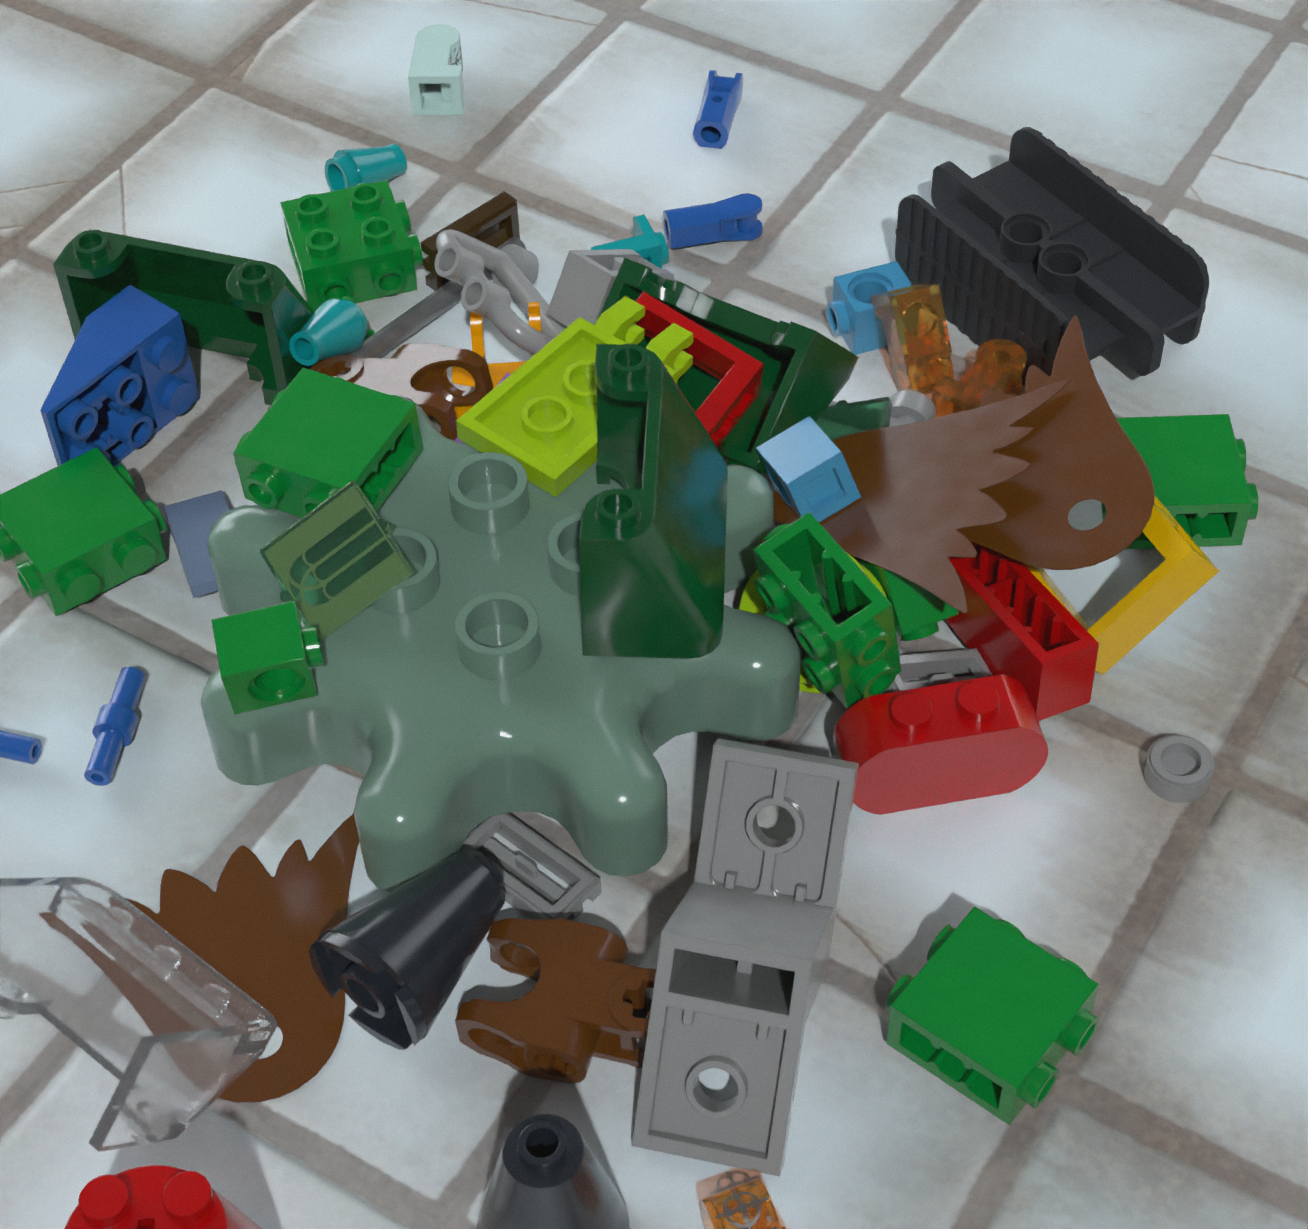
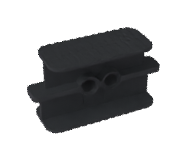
(1047, 244)

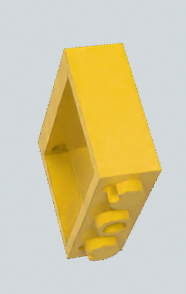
(1153, 598)

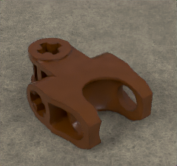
(418, 374)
(577, 1010)

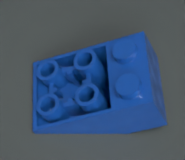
(120, 379)

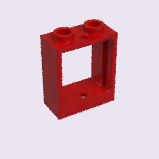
(737, 370)

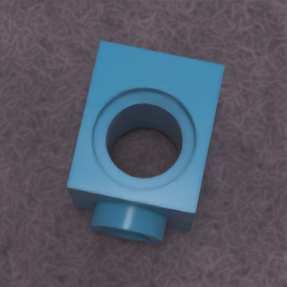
(852, 309)
(808, 471)

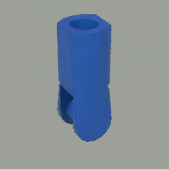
(718, 110)
(712, 222)

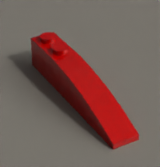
(1024, 632)

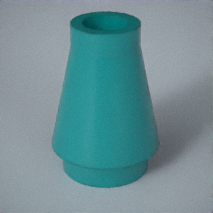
(364, 165)
(331, 331)

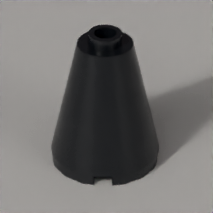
(410, 947)
(550, 1182)

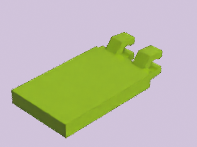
(549, 404)

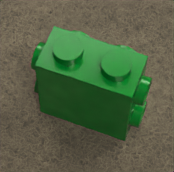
(352, 244)
(324, 437)
(1196, 475)
(79, 531)
(830, 608)
(992, 1014)

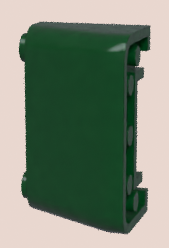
(222, 299)
(799, 370)
(659, 544)

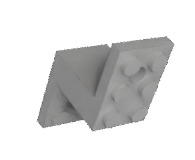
(745, 958)

